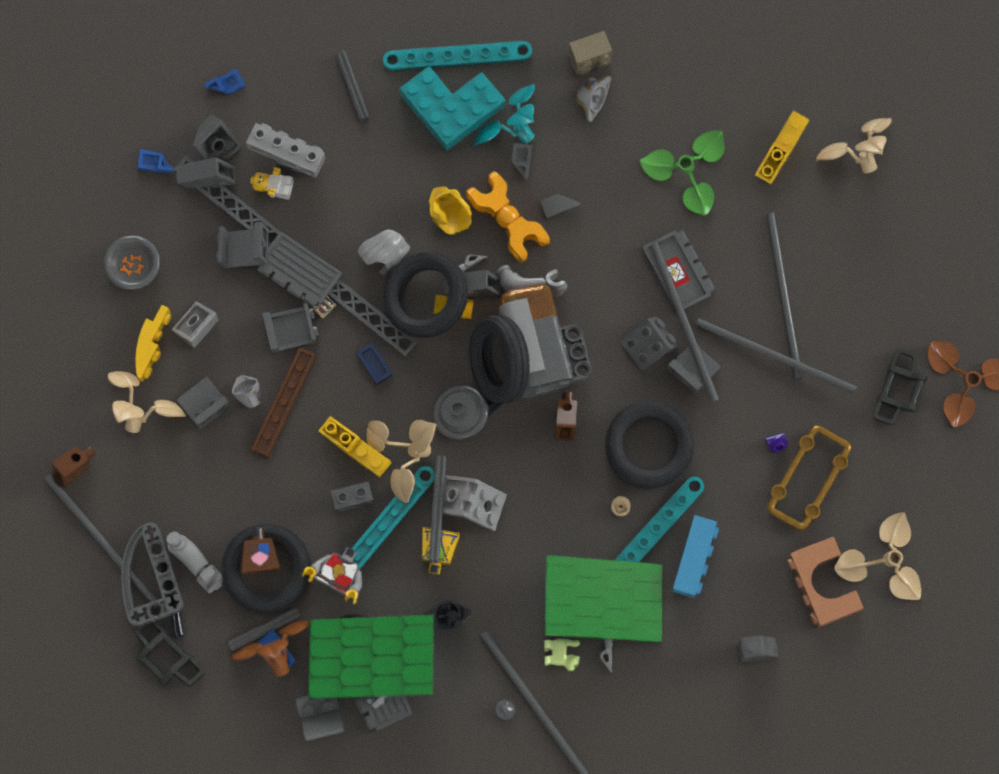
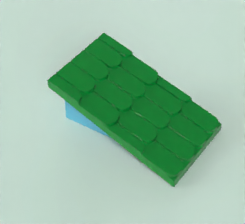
(603, 599)
(371, 657)

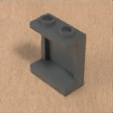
(290, 329)

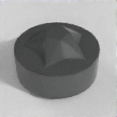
(505, 710)

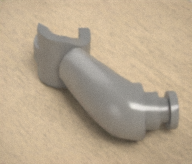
(513, 281)
(195, 561)

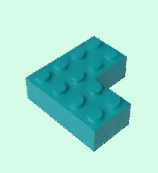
(447, 114)

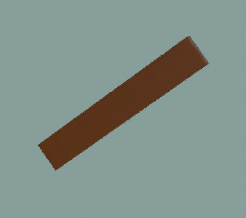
(283, 402)

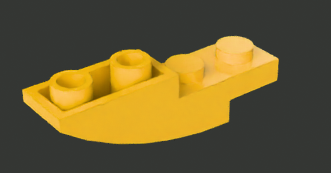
(782, 147)
(147, 350)
(354, 447)

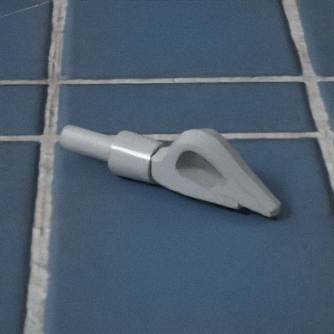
(467, 264)
(608, 650)

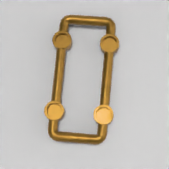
(779, 491)

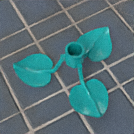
(519, 120)

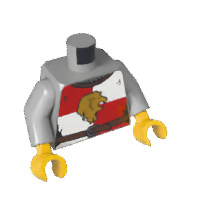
(338, 573)

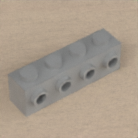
(285, 149)

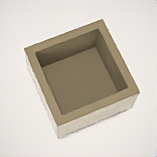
(590, 53)

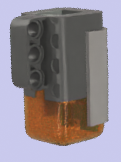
(549, 347)

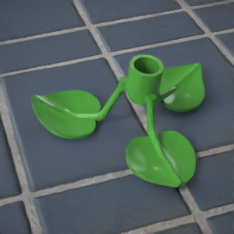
(660, 165)

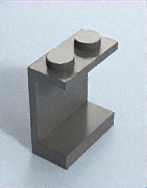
(243, 247)

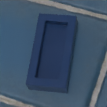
(374, 363)

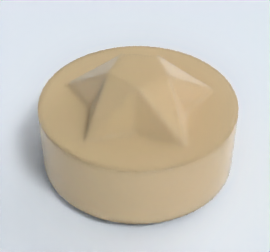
(620, 506)

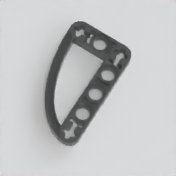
(163, 557)

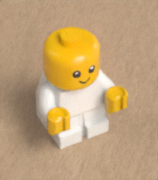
(273, 184)

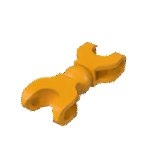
(507, 216)

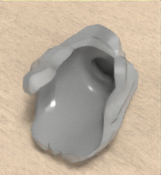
(385, 248)

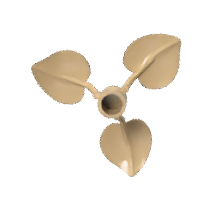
(867, 148)
(135, 415)
(421, 434)
(896, 532)

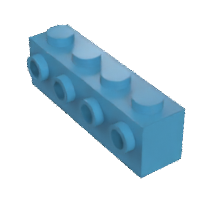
(693, 560)

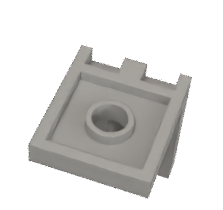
(470, 501)

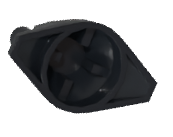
(448, 614)

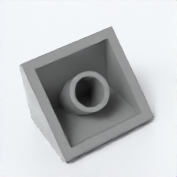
(195, 324)

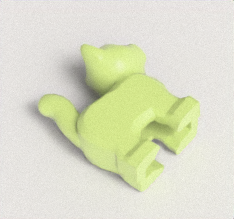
(559, 656)

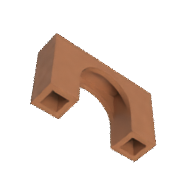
(823, 609)

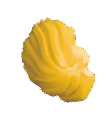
(449, 210)

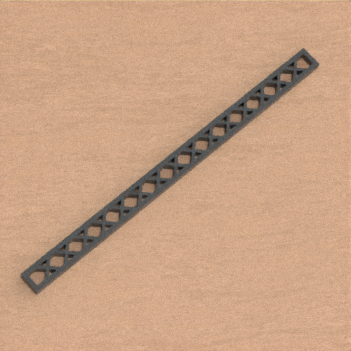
(346, 289)

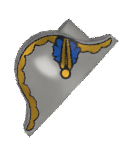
(592, 95)
(247, 391)

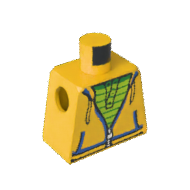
(447, 548)

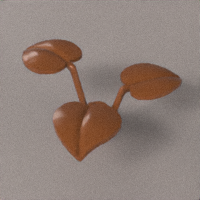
(957, 407)
(272, 650)

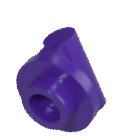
(777, 442)

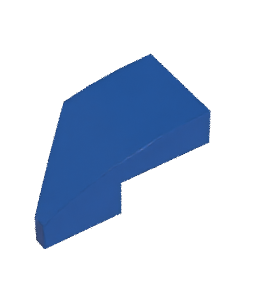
(226, 84)
(153, 162)

